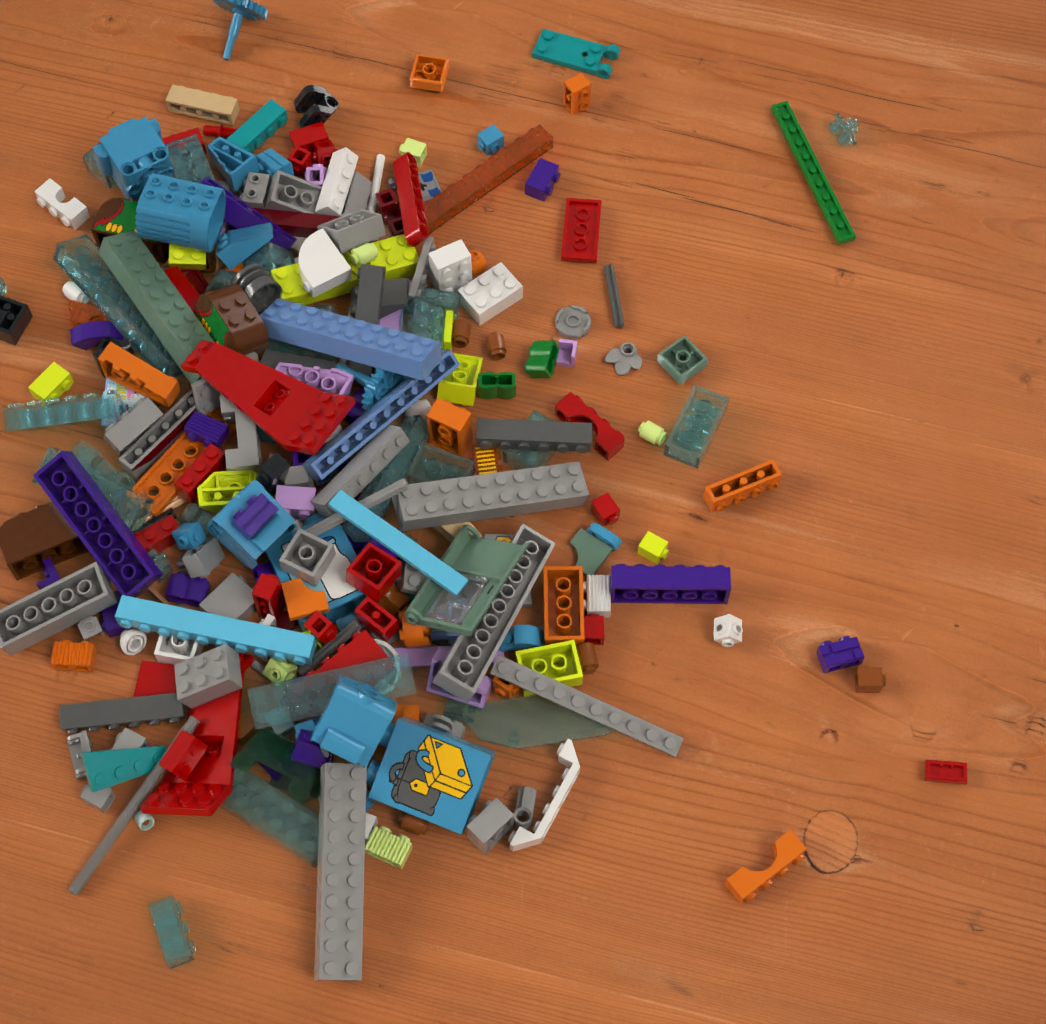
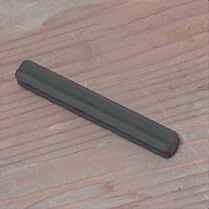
(614, 296)
(330, 647)

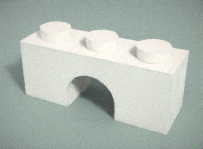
(71, 213)

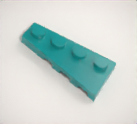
(116, 766)

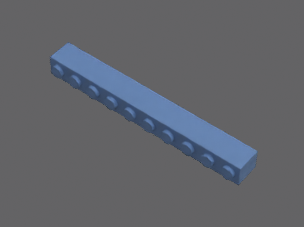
(376, 419)

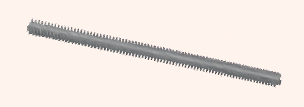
(133, 806)

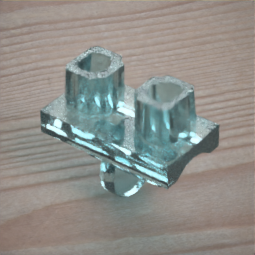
(847, 135)

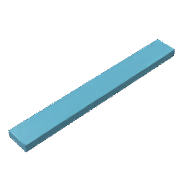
(398, 543)

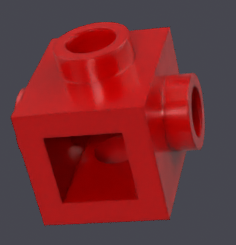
(323, 152)
(300, 160)

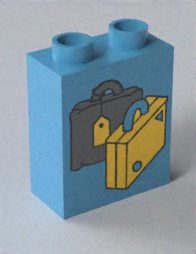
(429, 773)

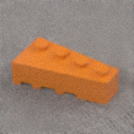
(138, 375)

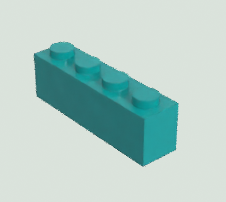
(259, 127)

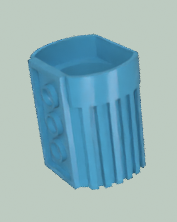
(180, 212)

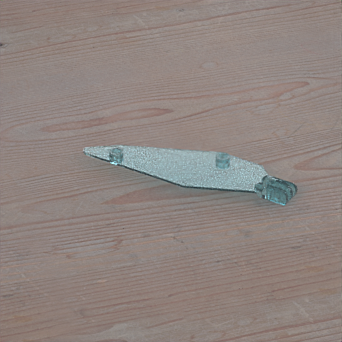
(524, 722)

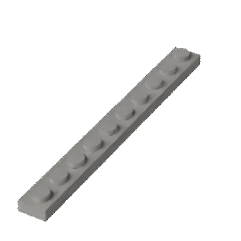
(586, 705)

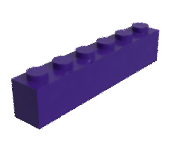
(241, 215)

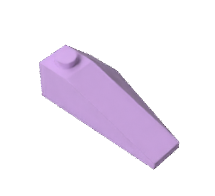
(326, 380)

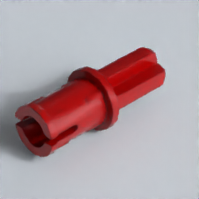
(217, 131)

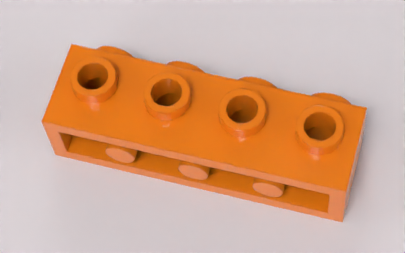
(742, 486)

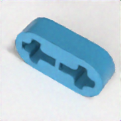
(605, 536)

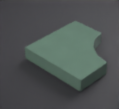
(590, 551)

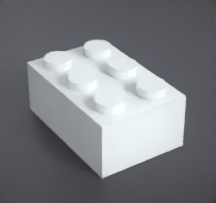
(450, 267)
(490, 293)

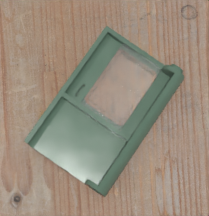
(486, 566)

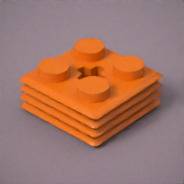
(429, 73)

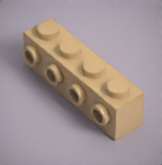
(202, 104)

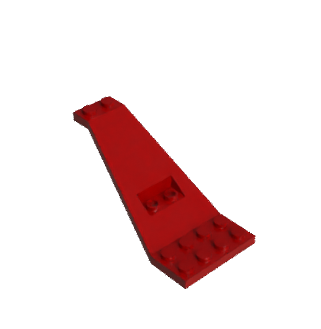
(282, 406)
(212, 776)

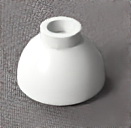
(132, 641)

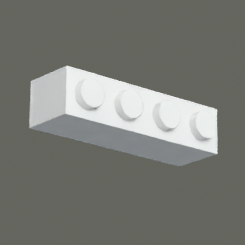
(337, 182)

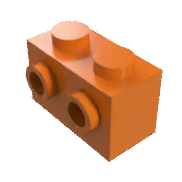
(577, 93)

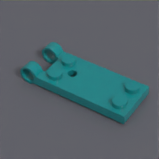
(568, 52)

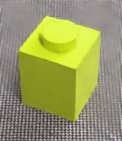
(653, 548)

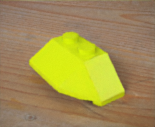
(222, 487)

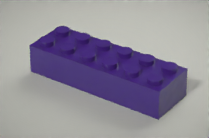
(670, 584)

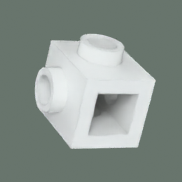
(727, 630)

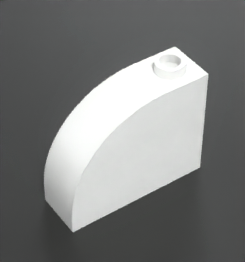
(321, 264)

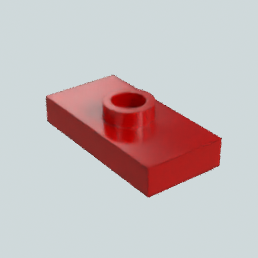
(946, 772)

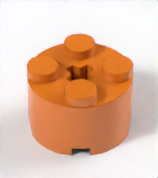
(413, 635)

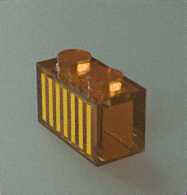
(486, 460)

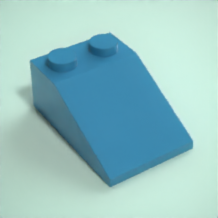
(242, 242)

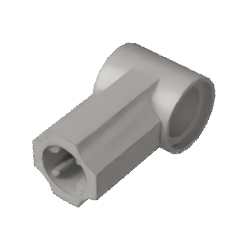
(525, 806)

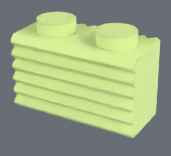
(388, 847)

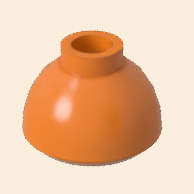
(478, 262)

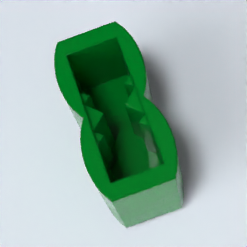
(542, 359)
(497, 385)

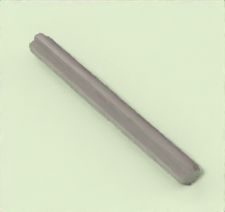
(369, 502)

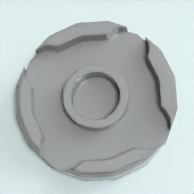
(573, 322)

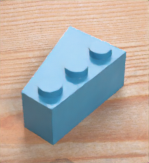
(232, 161)

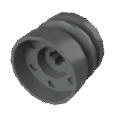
(258, 286)

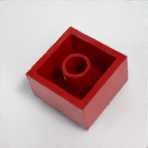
(373, 572)

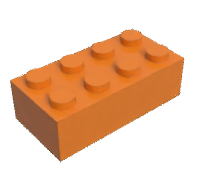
(563, 604)

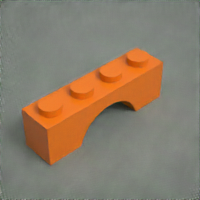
(746, 883)

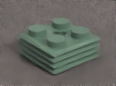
(683, 350)

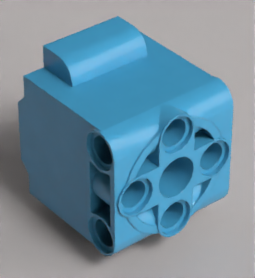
(132, 154)
(249, 550)
(354, 721)

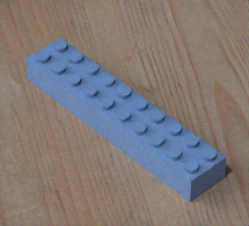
(351, 339)

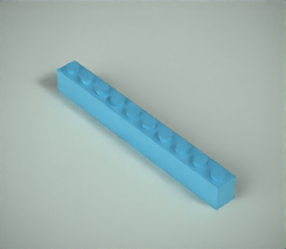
(216, 630)

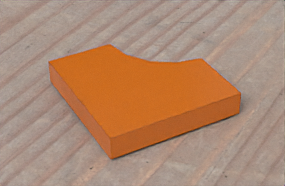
(303, 601)

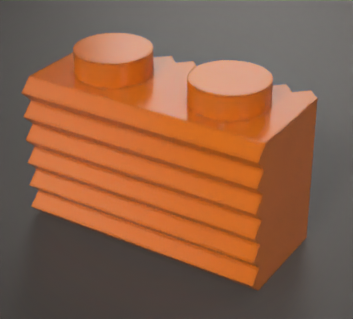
(73, 656)

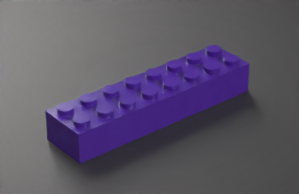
(98, 524)

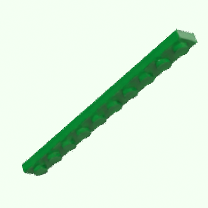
(813, 173)

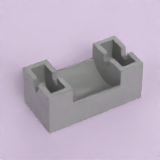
(248, 453)

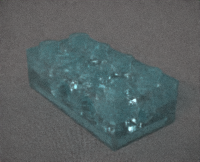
(189, 153)

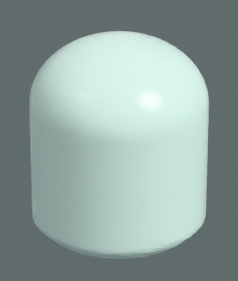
(140, 818)

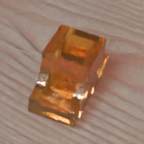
(84, 313)

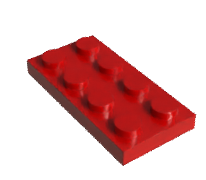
(581, 230)

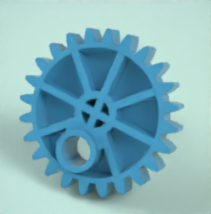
(240, 8)
(375, 386)

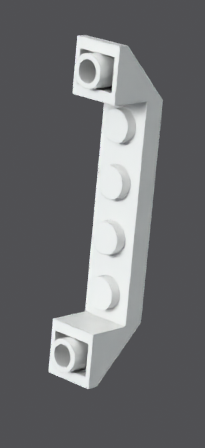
(523, 838)

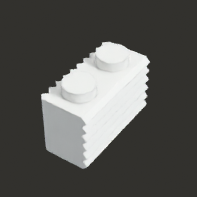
(597, 595)

